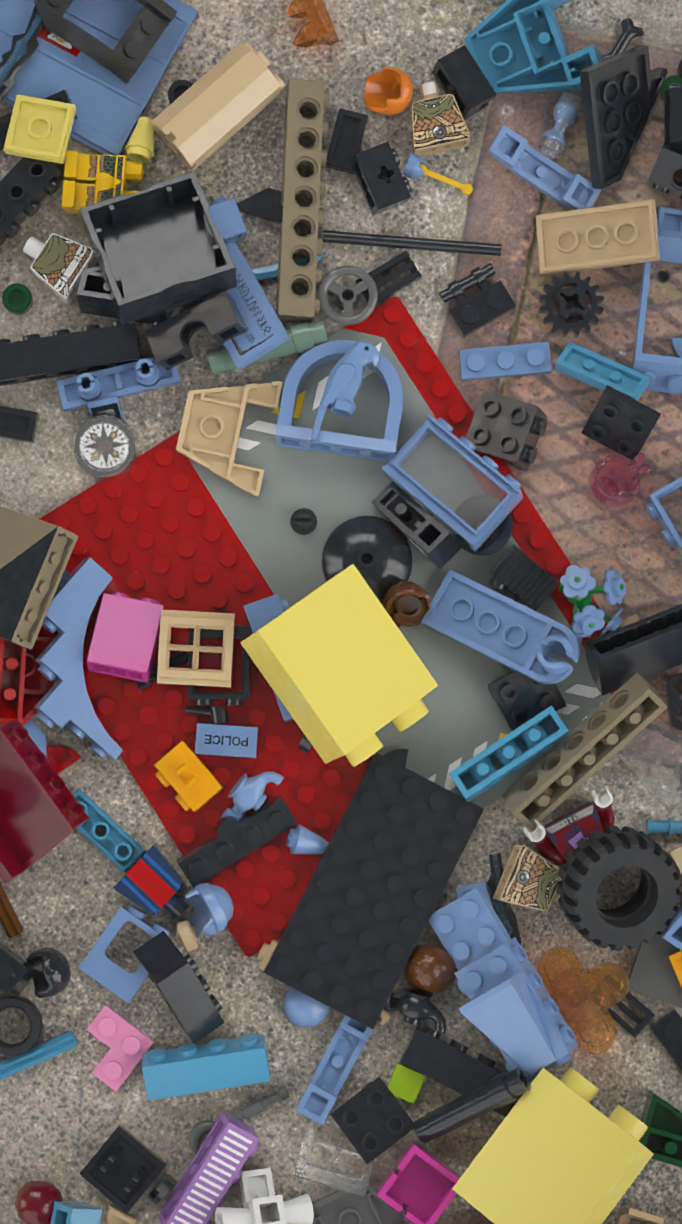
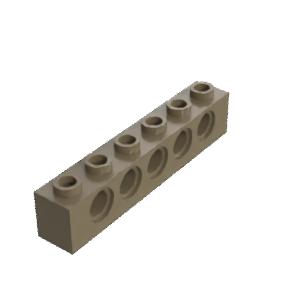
(584, 751)

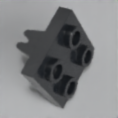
(620, 423)
(123, 1169)

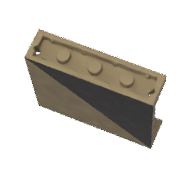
(30, 571)

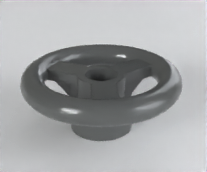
(348, 306)

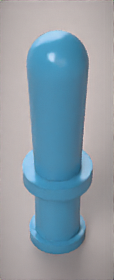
(664, 827)

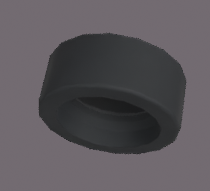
(35, 1025)

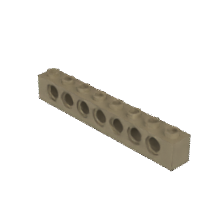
(301, 95)

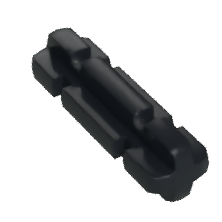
(177, 658)

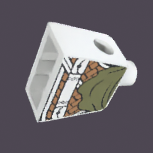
(60, 263)

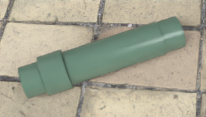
(303, 338)

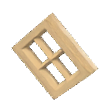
(193, 675)

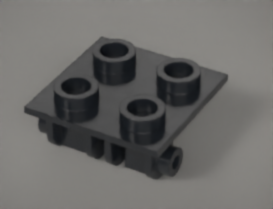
(523, 698)
(373, 1120)

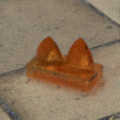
(318, 29)

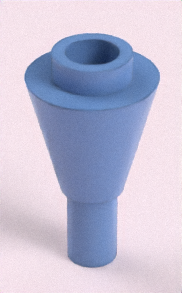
(305, 841)

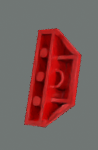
(20, 679)

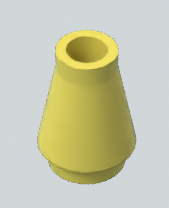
(141, 143)

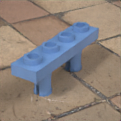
(115, 381)

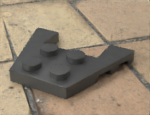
(349, 1208)

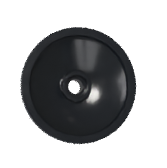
(369, 536)

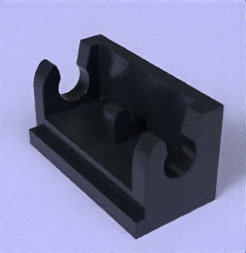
(464, 79)

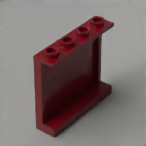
(34, 803)

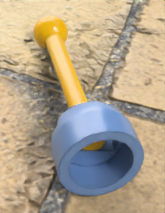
(417, 168)

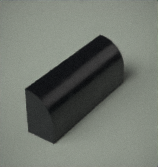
(639, 647)

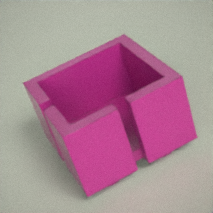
(420, 1183)

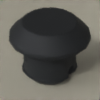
(303, 521)

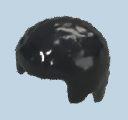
(52, 971)

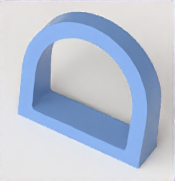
(333, 442)

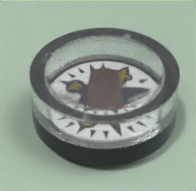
(104, 445)

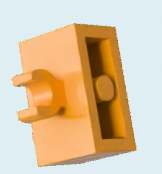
(188, 777)

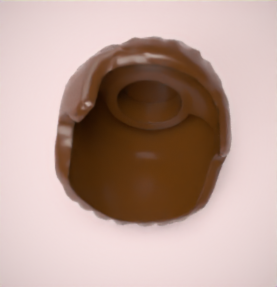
(407, 603)
(430, 969)

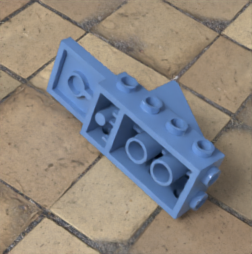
(502, 986)

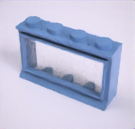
(454, 482)

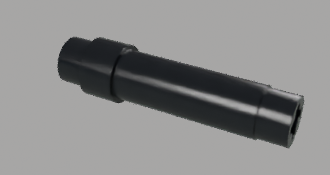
(495, 1093)

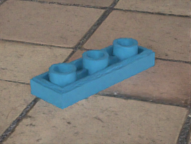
(116, 842)

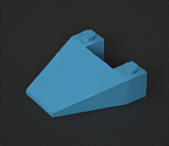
(526, 50)

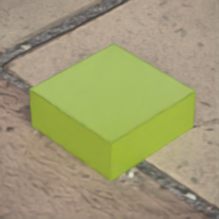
(405, 1083)

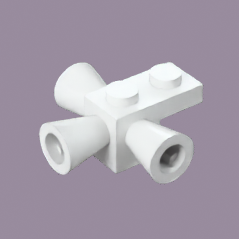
(263, 1206)

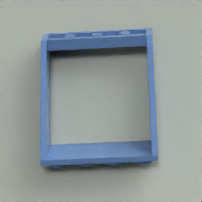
(664, 371)

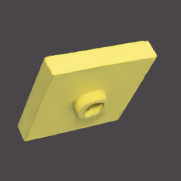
(39, 129)

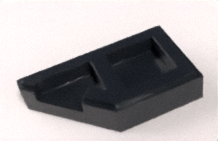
(264, 205)

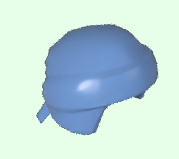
(213, 908)

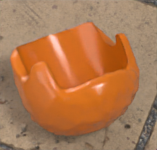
(388, 91)

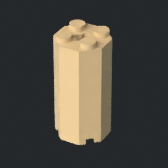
(218, 105)

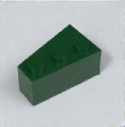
(664, 1130)

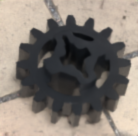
(580, 311)

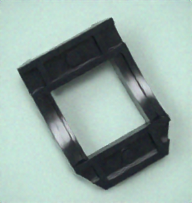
(131, 48)

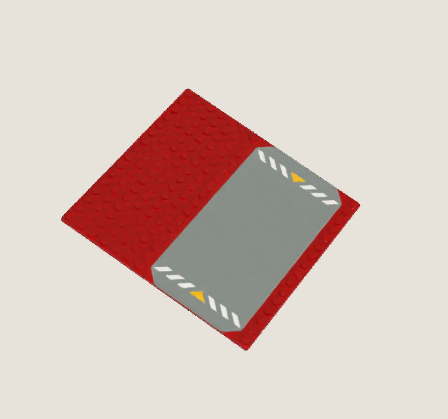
(210, 547)

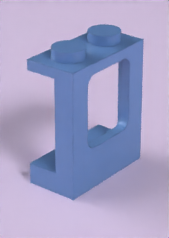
(107, 971)

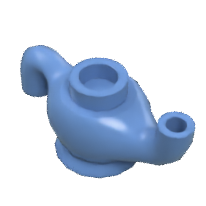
(249, 793)

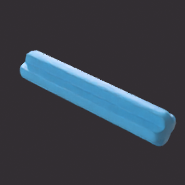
(37, 1054)

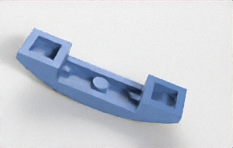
(541, 172)
(333, 1069)

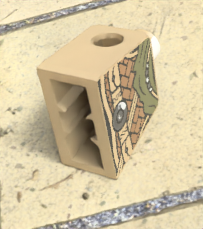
(437, 122)
(528, 881)

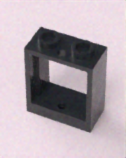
(231, 698)

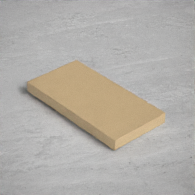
(597, 237)

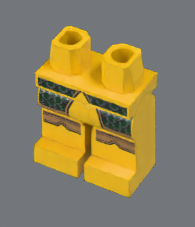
(96, 179)

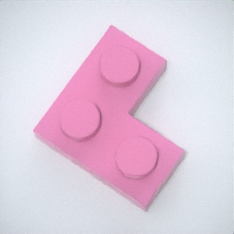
(125, 1044)

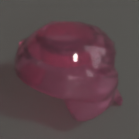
(618, 480)

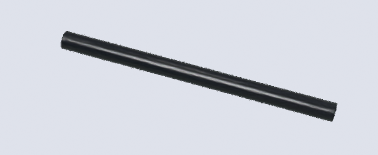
(412, 243)

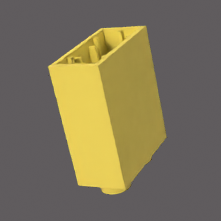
(342, 668)
(556, 1157)

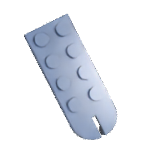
(502, 629)

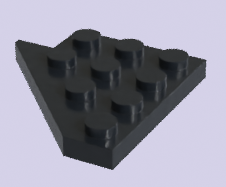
(616, 108)

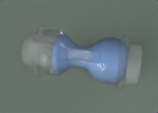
(565, 114)

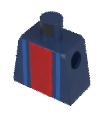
(153, 884)

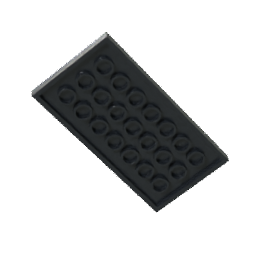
(373, 890)

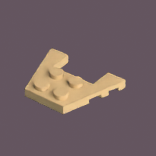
(213, 429)

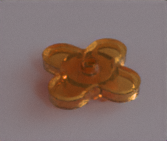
(596, 990)

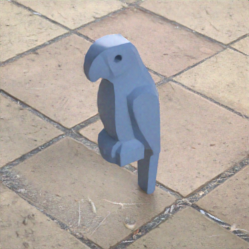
(345, 383)

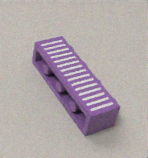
(211, 1172)

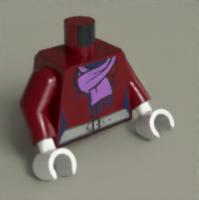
(561, 835)

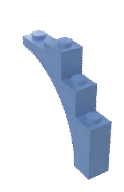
(64, 659)

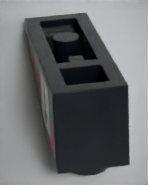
(417, 525)

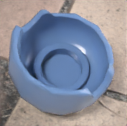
(303, 1010)

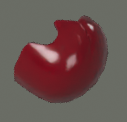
(36, 1202)

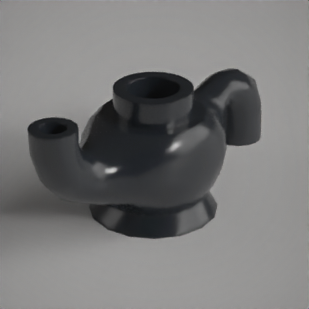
(416, 1007)

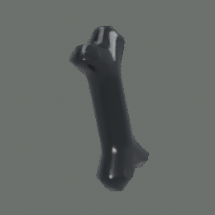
(629, 32)

